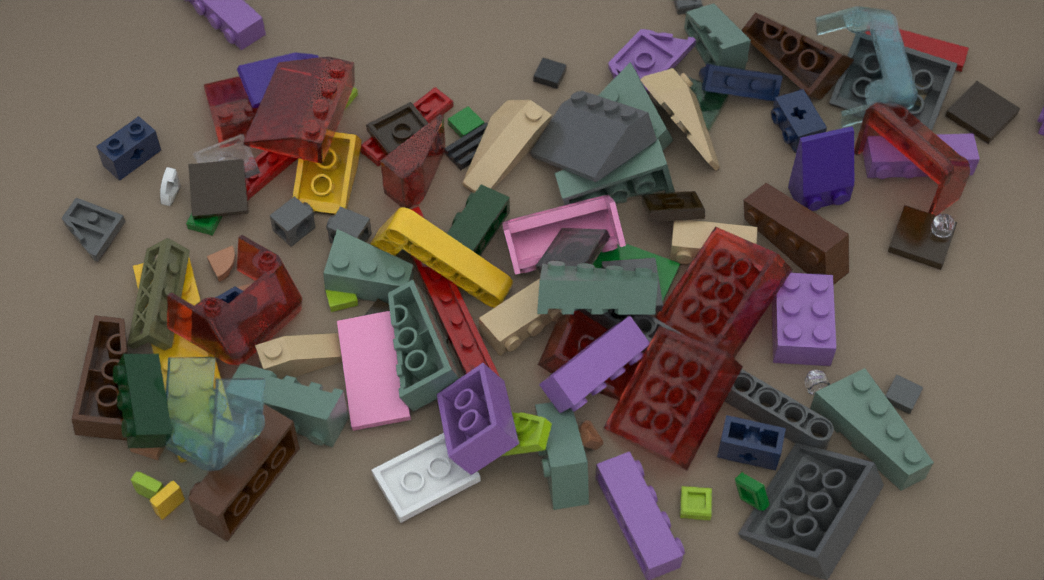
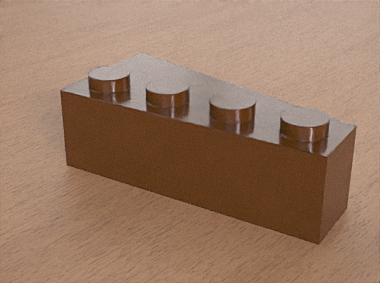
(799, 57)
(798, 232)
(96, 399)

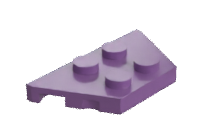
(651, 53)

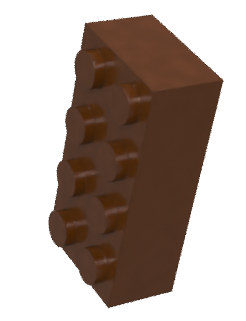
(231, 493)

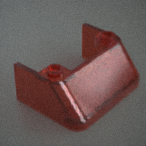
(920, 147)
(249, 319)

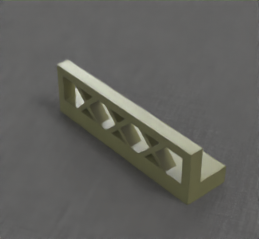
(168, 276)

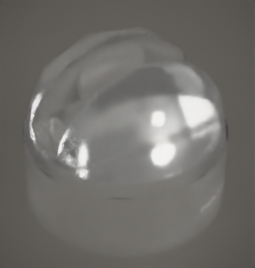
(938, 225)
(816, 381)

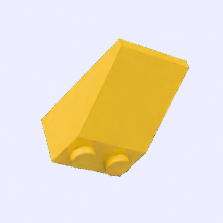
(329, 184)

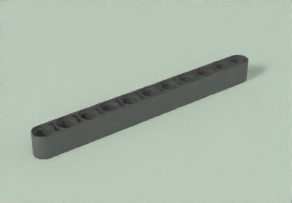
(756, 393)

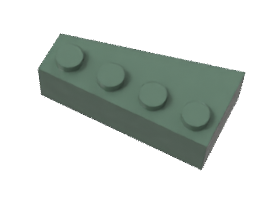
(640, 175)
(596, 289)
(422, 352)
(314, 411)
(873, 427)

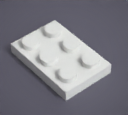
(421, 478)

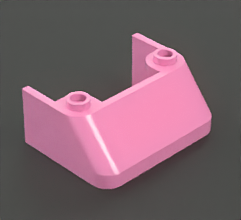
(533, 233)

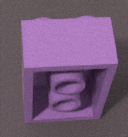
(804, 320)
(477, 419)

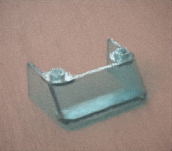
(897, 79)
(207, 421)

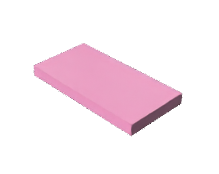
(371, 371)

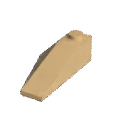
(681, 103)
(506, 142)

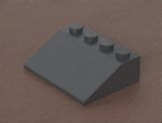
(927, 70)
(593, 136)
(814, 509)

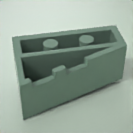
(717, 37)
(629, 90)
(364, 269)
(564, 459)

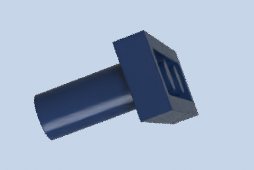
(740, 82)

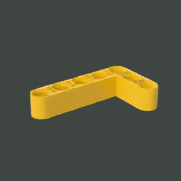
(444, 255)

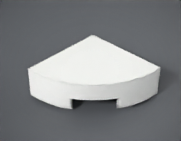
(169, 186)

